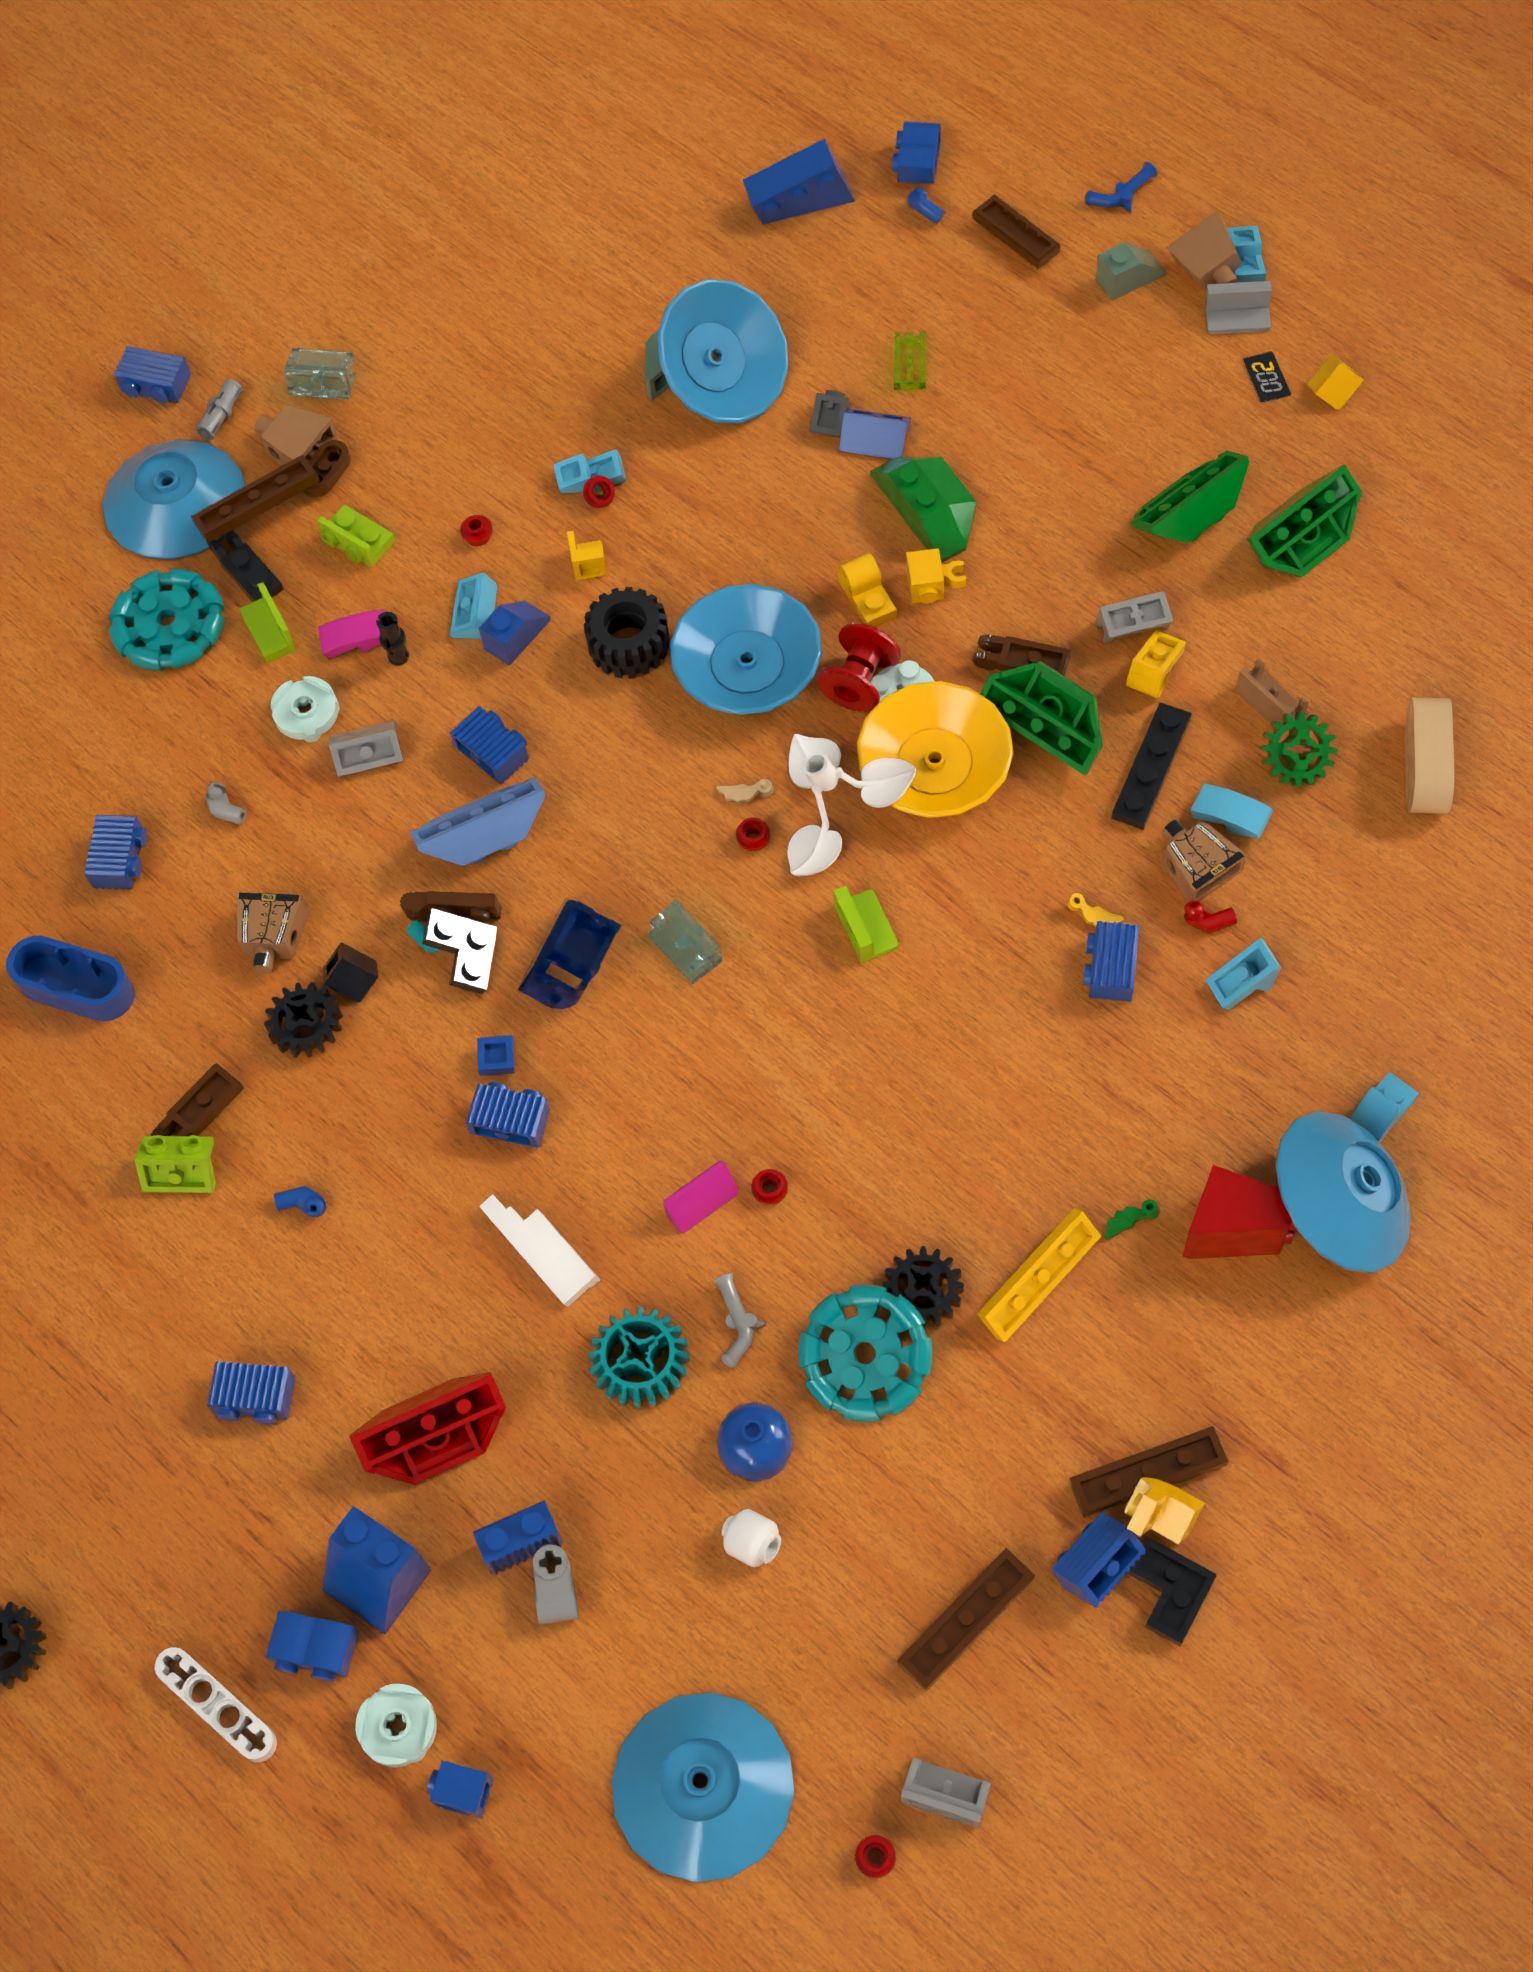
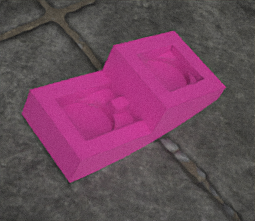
(350, 632)

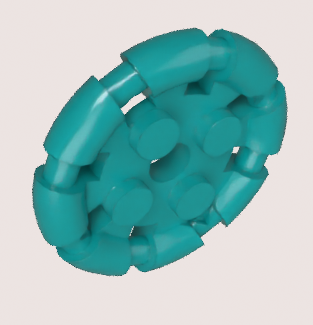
(156, 606)
(842, 1357)

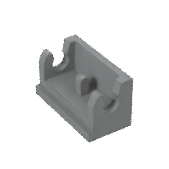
(1134, 616)
(945, 1792)

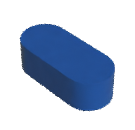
(70, 978)

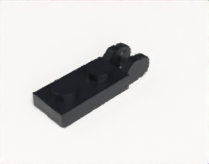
(245, 567)

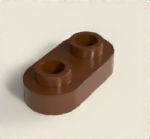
(328, 471)

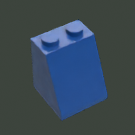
(372, 1570)

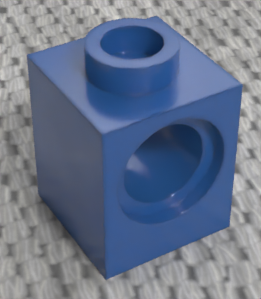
(460, 1789)

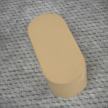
(1429, 755)

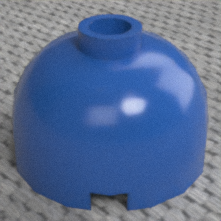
(754, 1441)

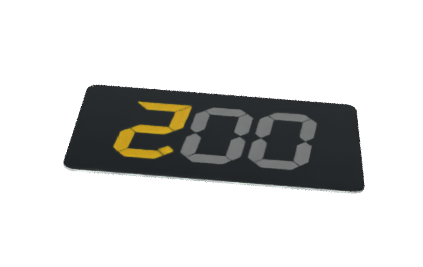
(1267, 377)

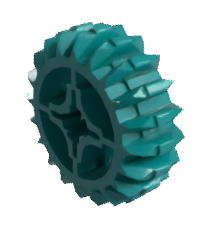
(628, 1366)

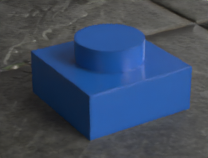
(496, 1055)

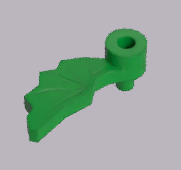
(1129, 1216)

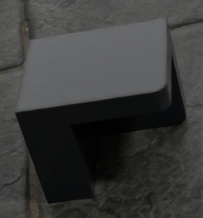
(350, 972)

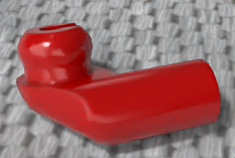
(1205, 921)

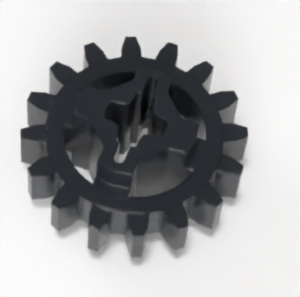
(303, 1005)
(933, 1275)
(18, 1650)

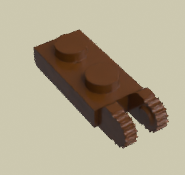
(1019, 652)
(472, 905)
(200, 1103)

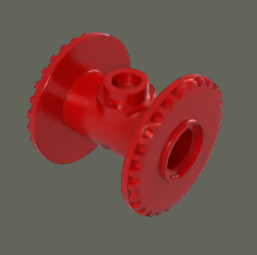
(851, 684)

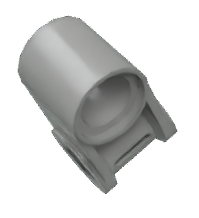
(554, 1592)

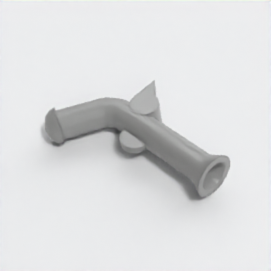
(738, 1318)

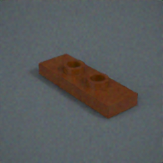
(1016, 231)

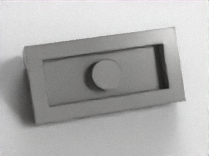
(1238, 307)
(365, 748)

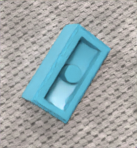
(472, 605)

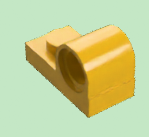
(863, 586)
(1154, 663)

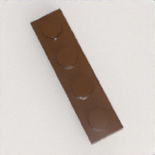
(255, 498)
(1168, 1462)
(966, 1619)

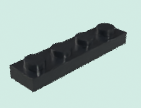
(1151, 766)

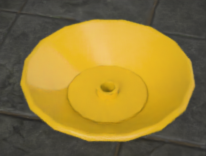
(945, 725)

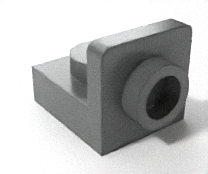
(829, 413)

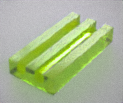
(909, 340)

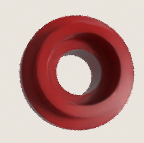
(607, 487)
(476, 537)
(750, 826)
(766, 1177)
(871, 1843)

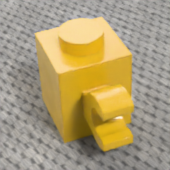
(928, 575)

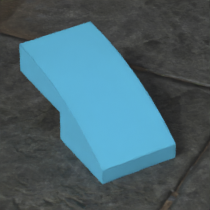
(1249, 248)
(575, 471)
(1234, 810)

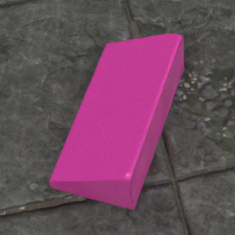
(700, 1197)

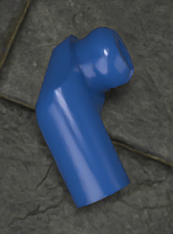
(918, 201)
(302, 1198)

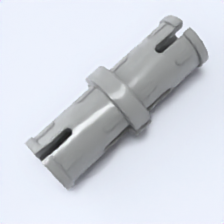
(219, 409)

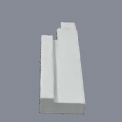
(543, 1250)

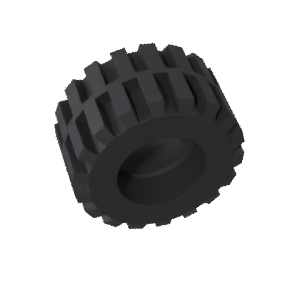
(621, 611)

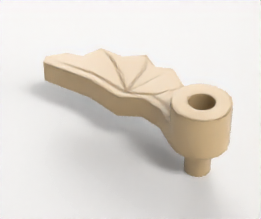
(743, 793)

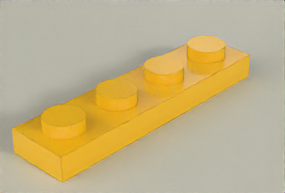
(1039, 1275)

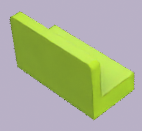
(267, 627)
(865, 923)

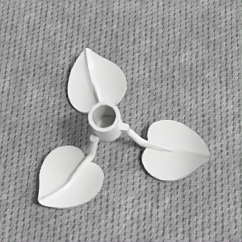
(814, 766)

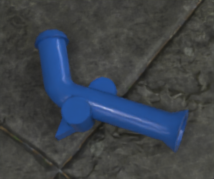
(1124, 191)

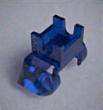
(575, 943)

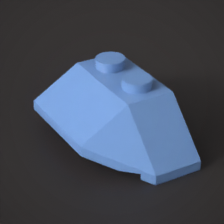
(482, 825)

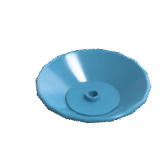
(741, 334)
(156, 516)
(742, 626)
(1343, 1192)
(711, 1828)

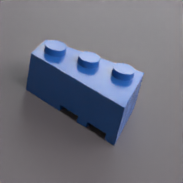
(798, 185)

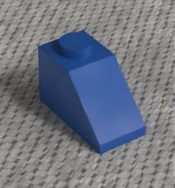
(512, 629)

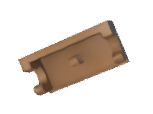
(1267, 695)

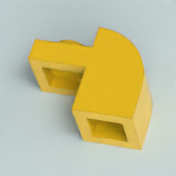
(1163, 1509)

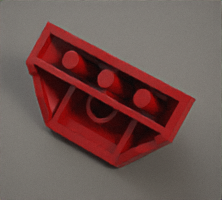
(431, 1430)

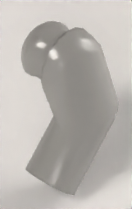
(220, 806)

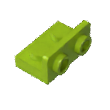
(356, 536)
(176, 1164)

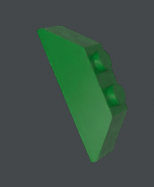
(1195, 499)
(929, 501)
(1308, 524)
(1049, 712)

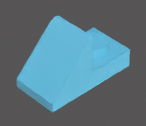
(1244, 974)
(1384, 1106)

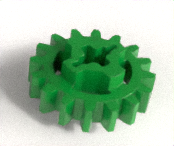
(1298, 762)

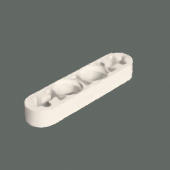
(217, 1702)

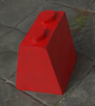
(1238, 1218)

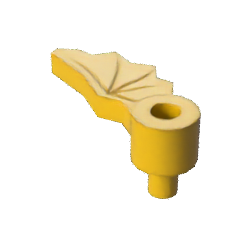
(1090, 914)

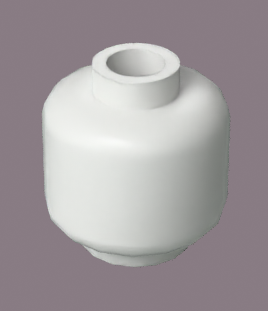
(751, 1538)

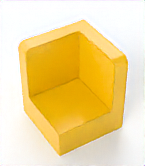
(1335, 382)
(587, 558)

